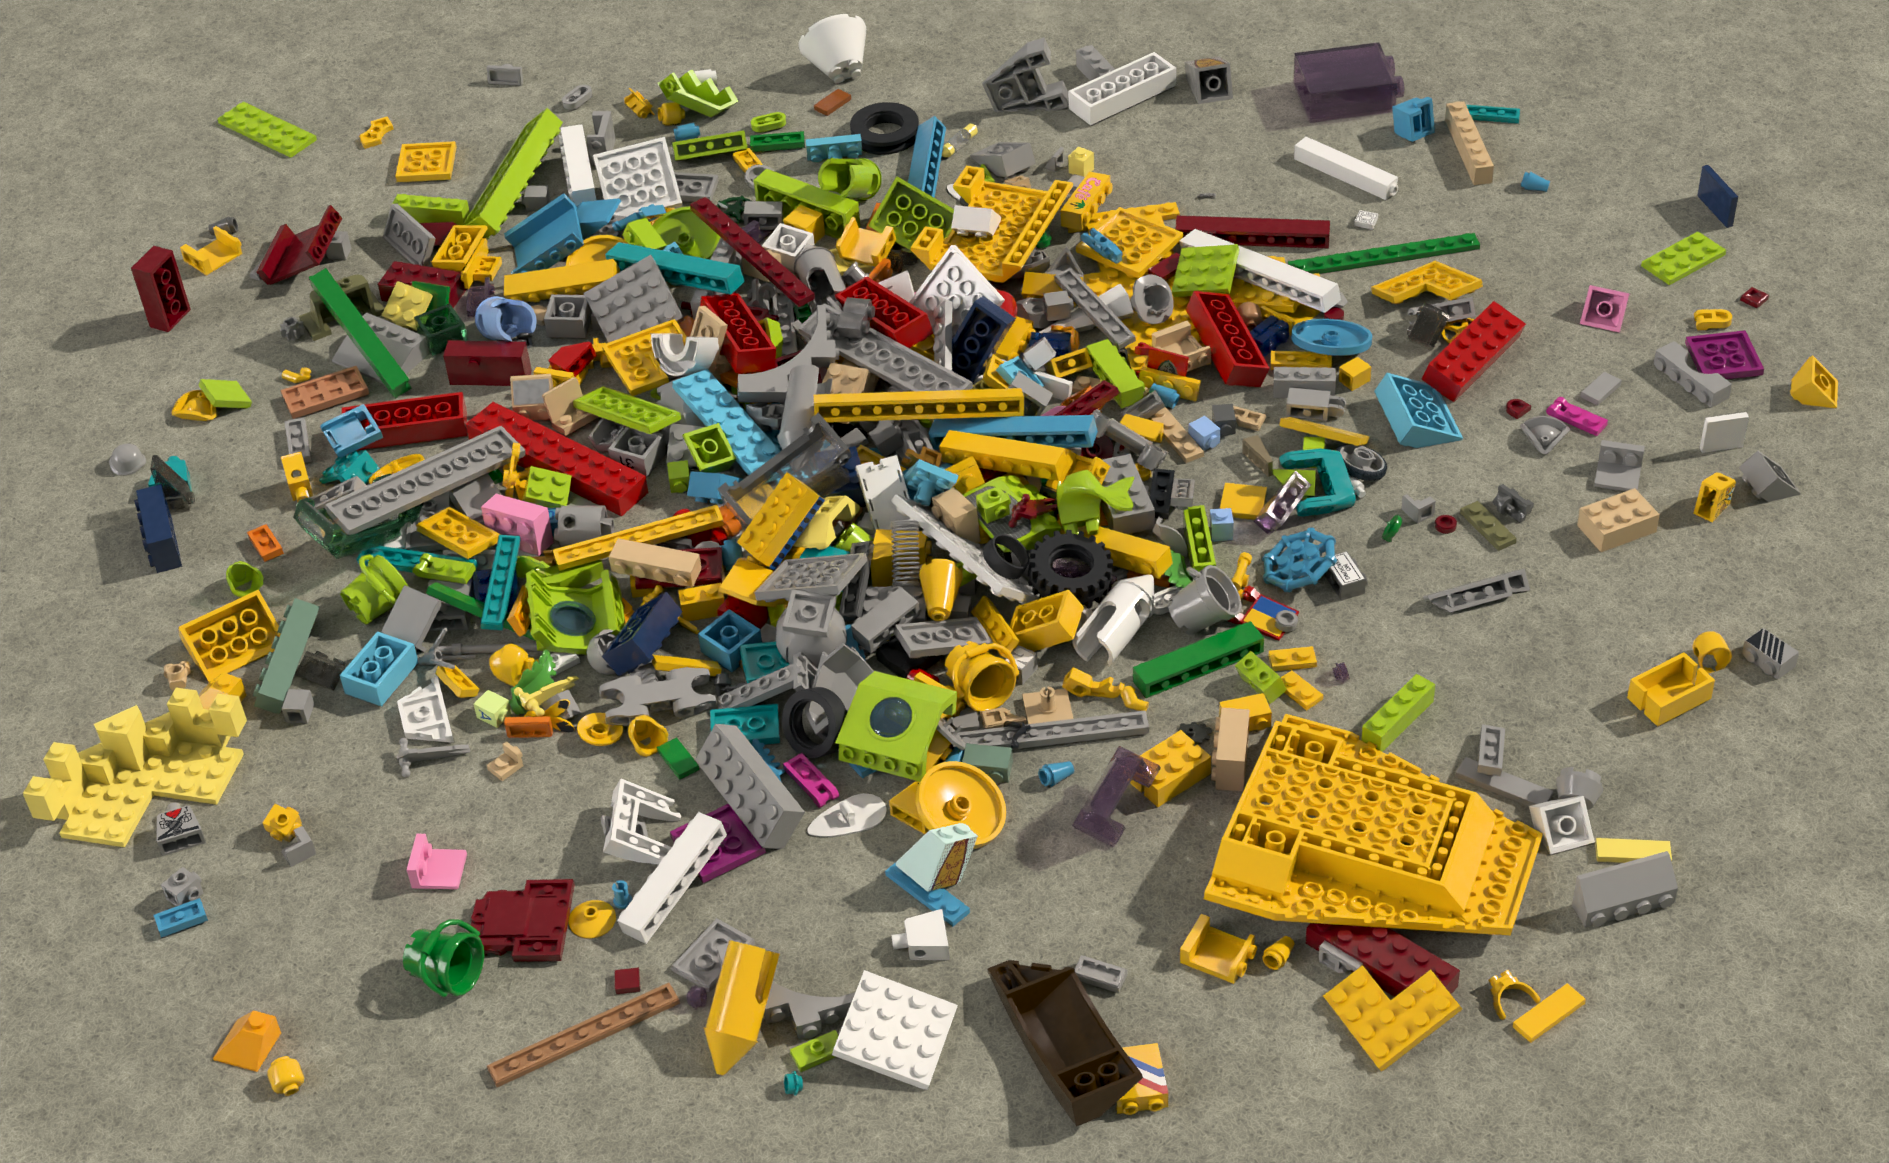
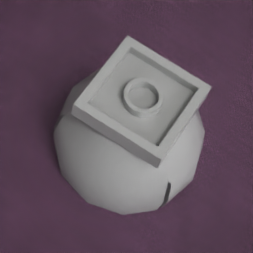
(810, 627)

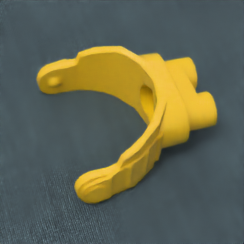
(1506, 982)

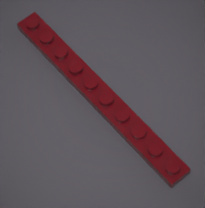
(752, 252)
(1083, 405)

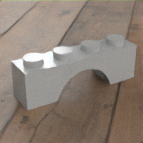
(1706, 387)

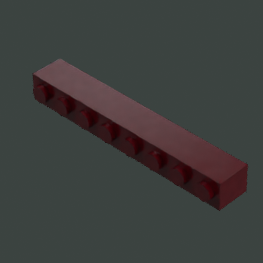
(1260, 231)

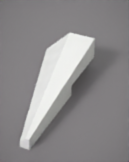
(1115, 299)

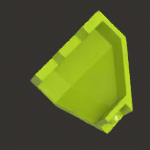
(697, 96)

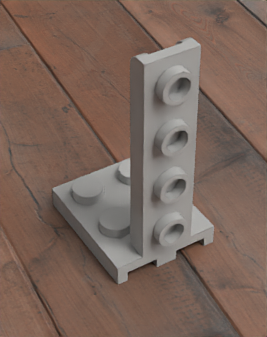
(797, 675)

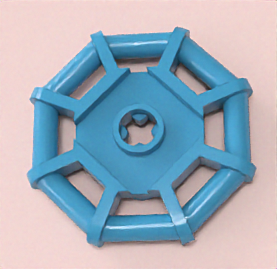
(1288, 562)

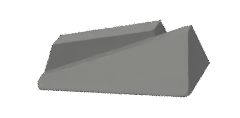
(1480, 591)

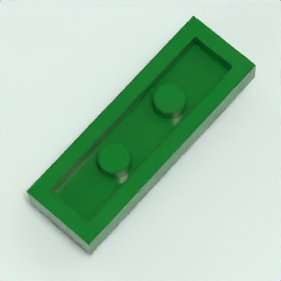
(777, 141)

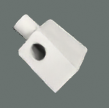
(924, 937)

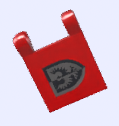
(1162, 360)

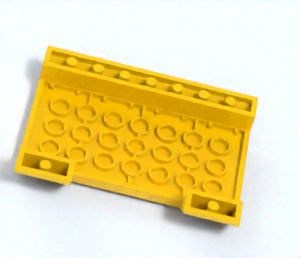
(1023, 221)

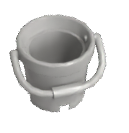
(1205, 600)

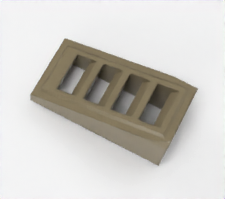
(1256, 452)

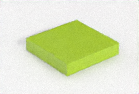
(225, 393)

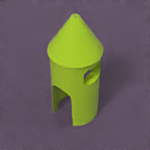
(850, 177)

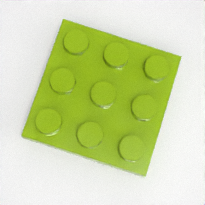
(1205, 270)

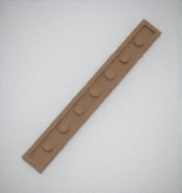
(582, 1034)

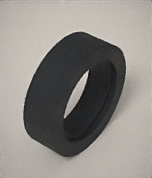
(793, 724)

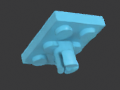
(834, 147)
(928, 481)

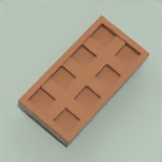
(324, 392)

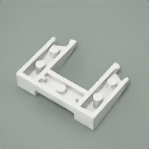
(627, 803)

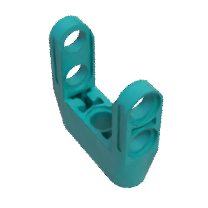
(1333, 478)

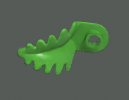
(1177, 571)
(534, 680)

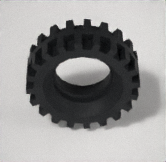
(1069, 545)

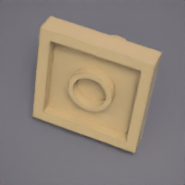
(1047, 706)

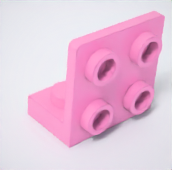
(434, 867)

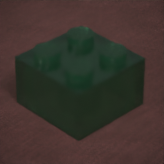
(440, 327)

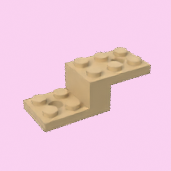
(850, 379)

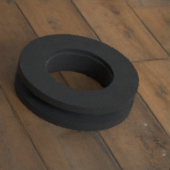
(885, 113)

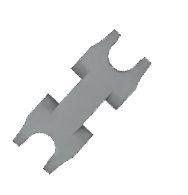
(645, 698)

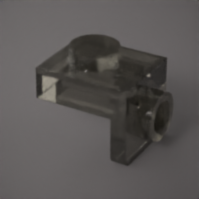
(900, 258)

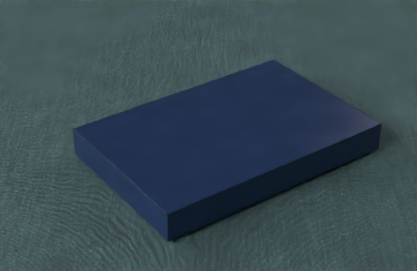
(1717, 196)

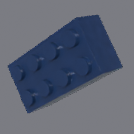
(979, 338)
(157, 529)
(642, 634)

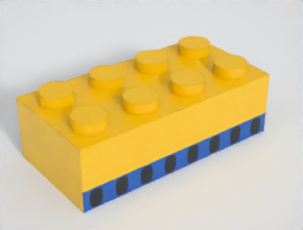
(780, 521)

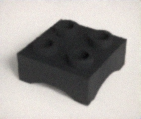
(897, 660)

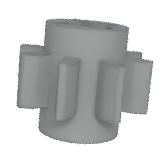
(292, 328)

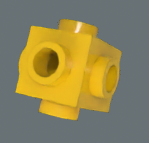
(282, 822)

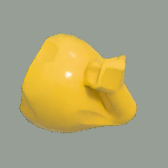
(510, 663)

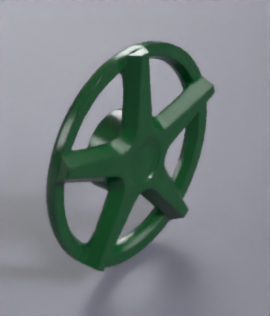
(734, 210)

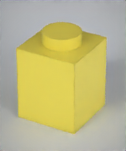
(1081, 162)

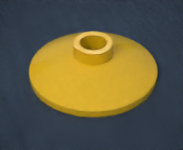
(596, 732)
(594, 925)

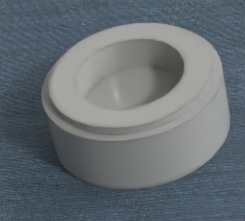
(1286, 621)

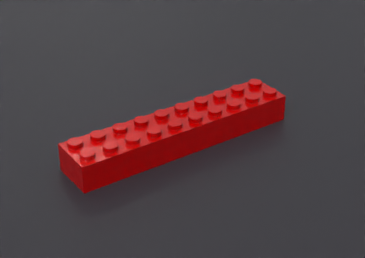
(592, 473)

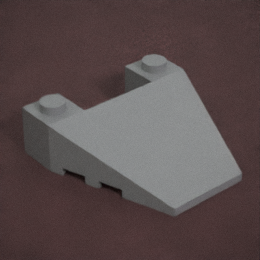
(1020, 82)

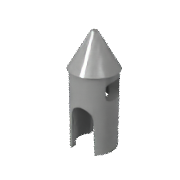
(819, 272)
(799, 402)

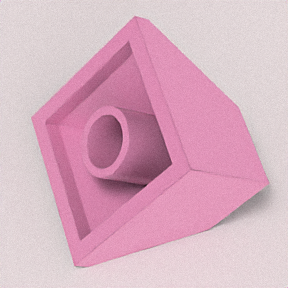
(1604, 308)

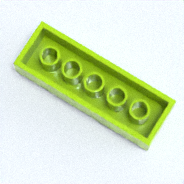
(780, 188)

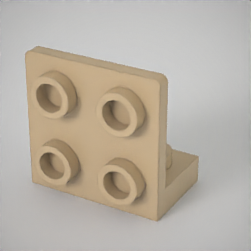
(561, 409)

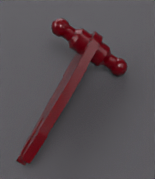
(1030, 509)

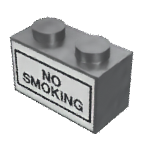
(1346, 577)

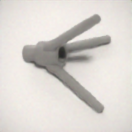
(435, 656)

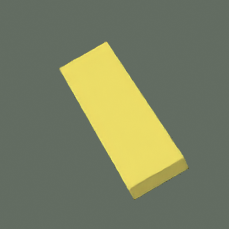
(1628, 850)

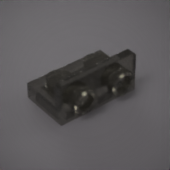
(320, 669)

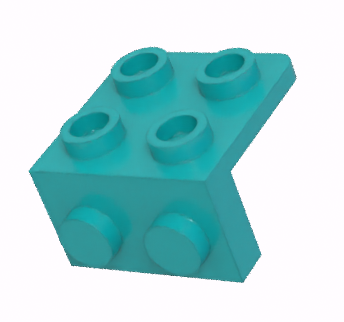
(349, 466)

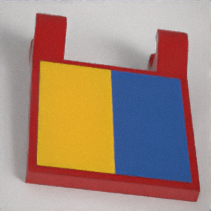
(1262, 613)

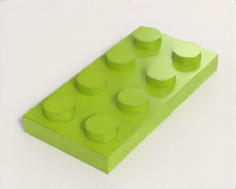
(1683, 258)

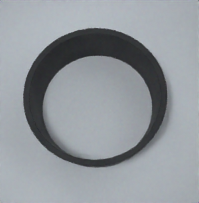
(998, 564)

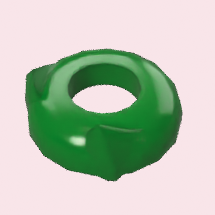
(1392, 528)

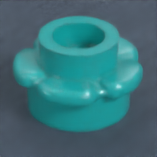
(793, 1083)

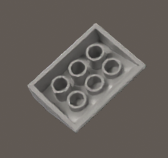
(404, 346)

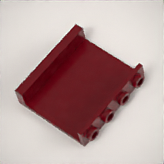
(298, 252)

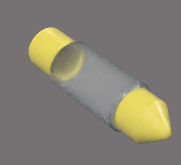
(959, 140)

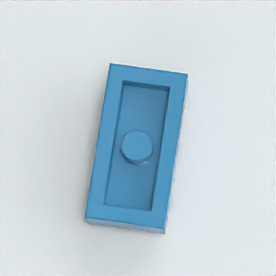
(180, 917)

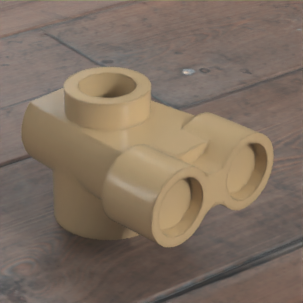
(177, 674)

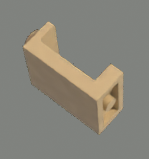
(1180, 341)

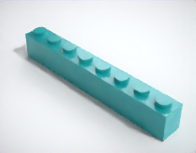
(682, 268)

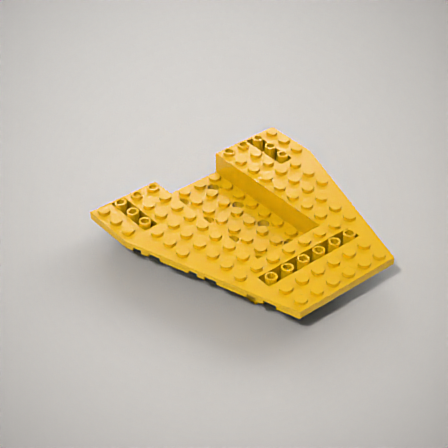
(1277, 863)

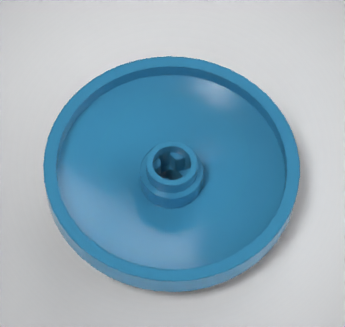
(1331, 337)

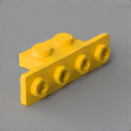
(480, 265)

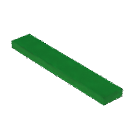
(465, 603)

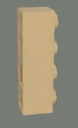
(655, 562)

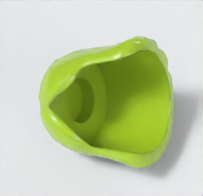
(241, 573)

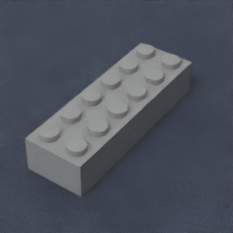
(749, 786)

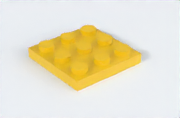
(426, 161)

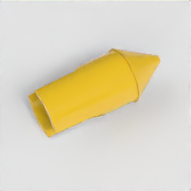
(739, 1003)

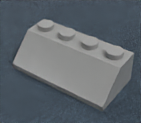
(1625, 890)

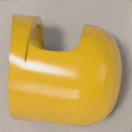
(1712, 644)

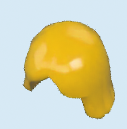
(645, 727)

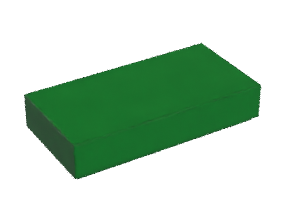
(678, 758)

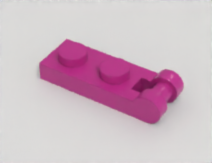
(1576, 416)
(810, 780)

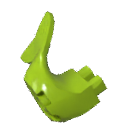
(1081, 496)

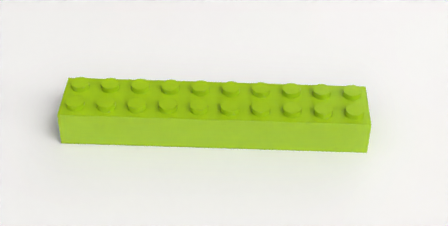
(514, 173)

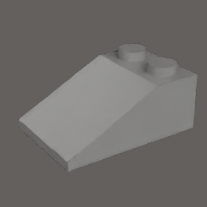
(1006, 158)

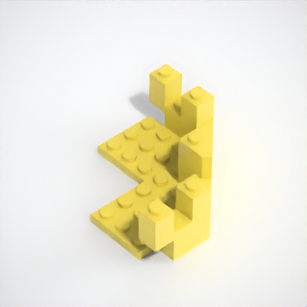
(112, 783)

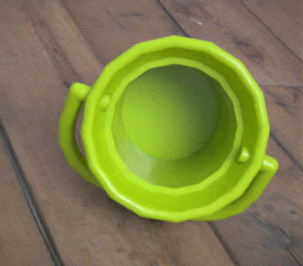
(373, 589)

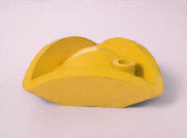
(194, 406)

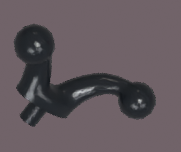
(1021, 731)

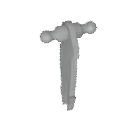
(408, 755)

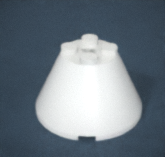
(836, 46)

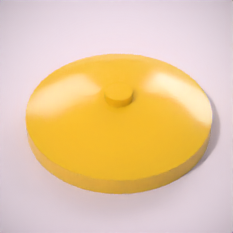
(961, 794)

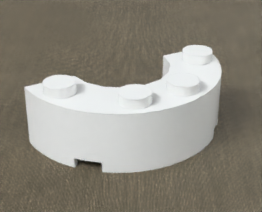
(681, 359)

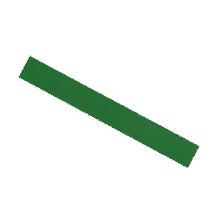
(360, 333)

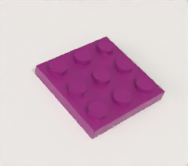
(1726, 354)
(734, 850)

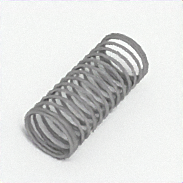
(912, 524)

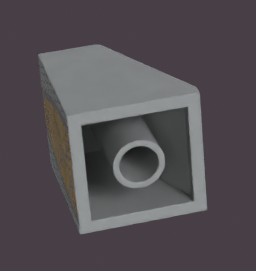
(1209, 79)

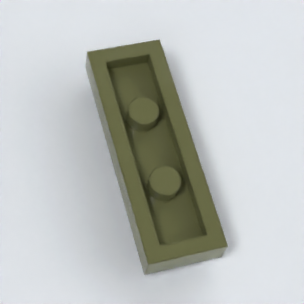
(1488, 525)

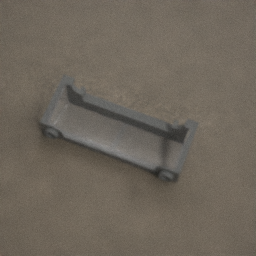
(803, 459)

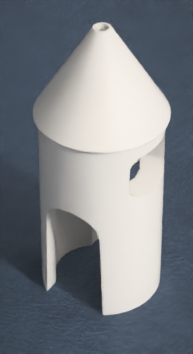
(1116, 618)

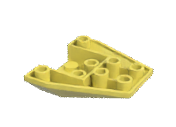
(820, 531)

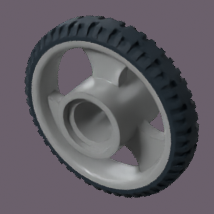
(1360, 461)

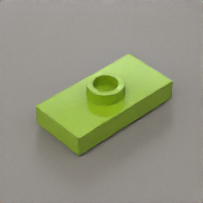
(814, 1051)

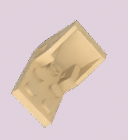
(710, 325)

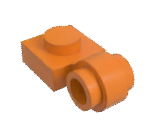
(731, 525)

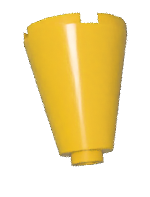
(940, 587)

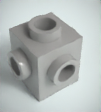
(182, 887)

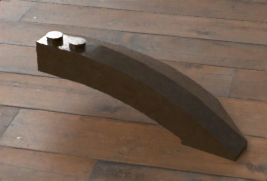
(1065, 1037)

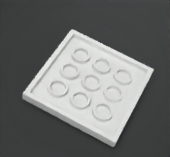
(638, 176)
(955, 281)
(895, 1030)

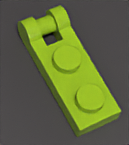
(444, 569)

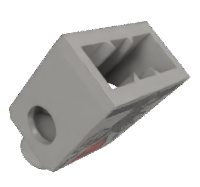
(178, 829)

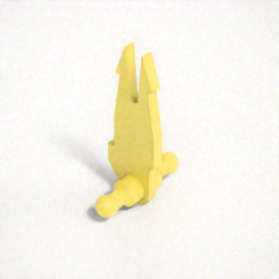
(532, 701)

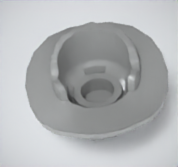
(1152, 299)

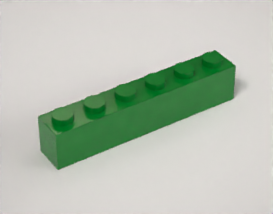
(1197, 659)

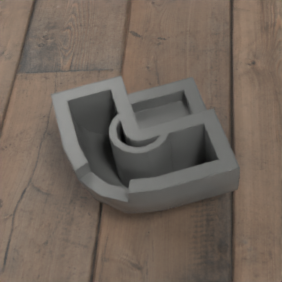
(766, 415)

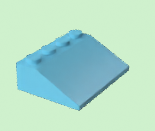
(1416, 412)

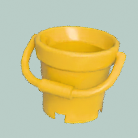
(981, 677)

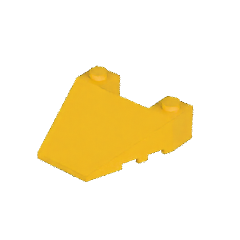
(745, 579)

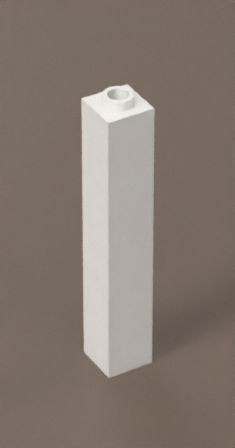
(1346, 168)

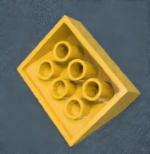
(230, 635)

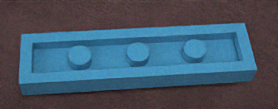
(937, 899)

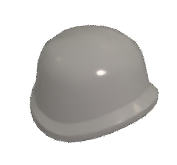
(126, 459)

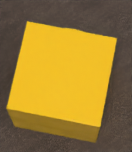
(807, 220)

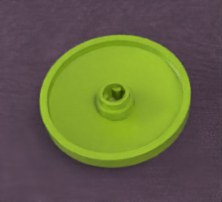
(688, 232)

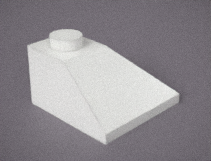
(1563, 823)

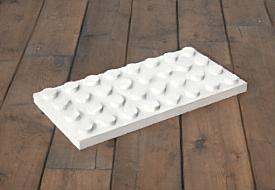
(965, 551)

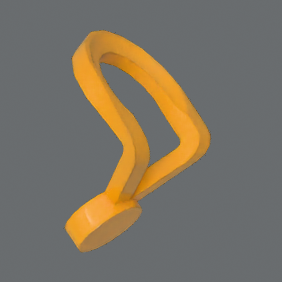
(1074, 335)

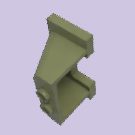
(358, 292)

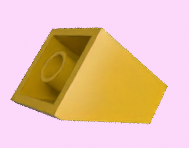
(882, 555)

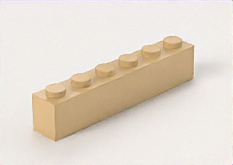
(1469, 143)

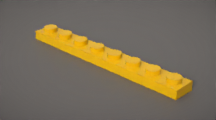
(648, 533)

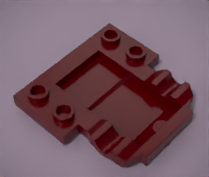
(526, 921)

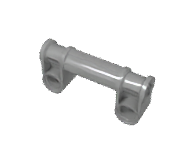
(1149, 454)

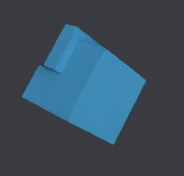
(1414, 118)

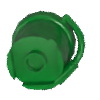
(446, 958)

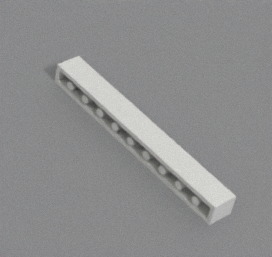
(1274, 275)

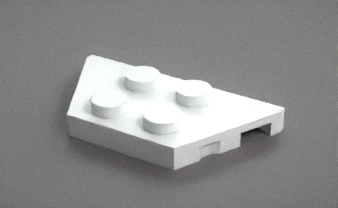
(425, 714)

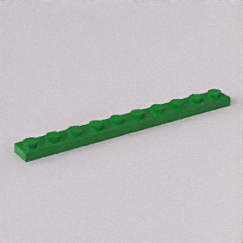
(1388, 254)

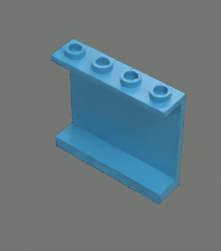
(546, 236)

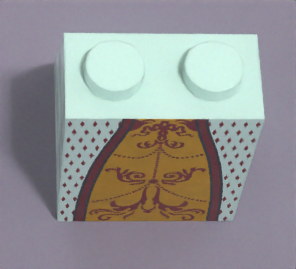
(939, 856)

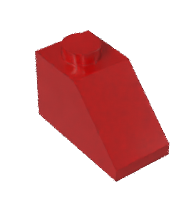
(573, 357)

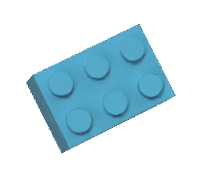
(379, 668)

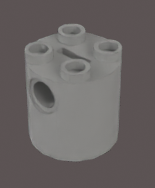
(587, 524)

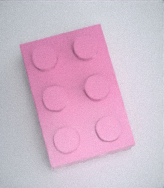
(520, 519)

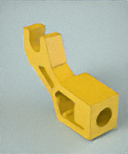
(1083, 684)

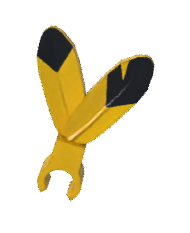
(553, 711)

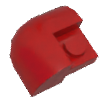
(752, 613)

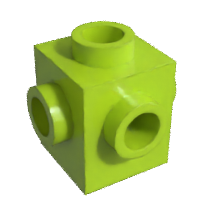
(993, 504)

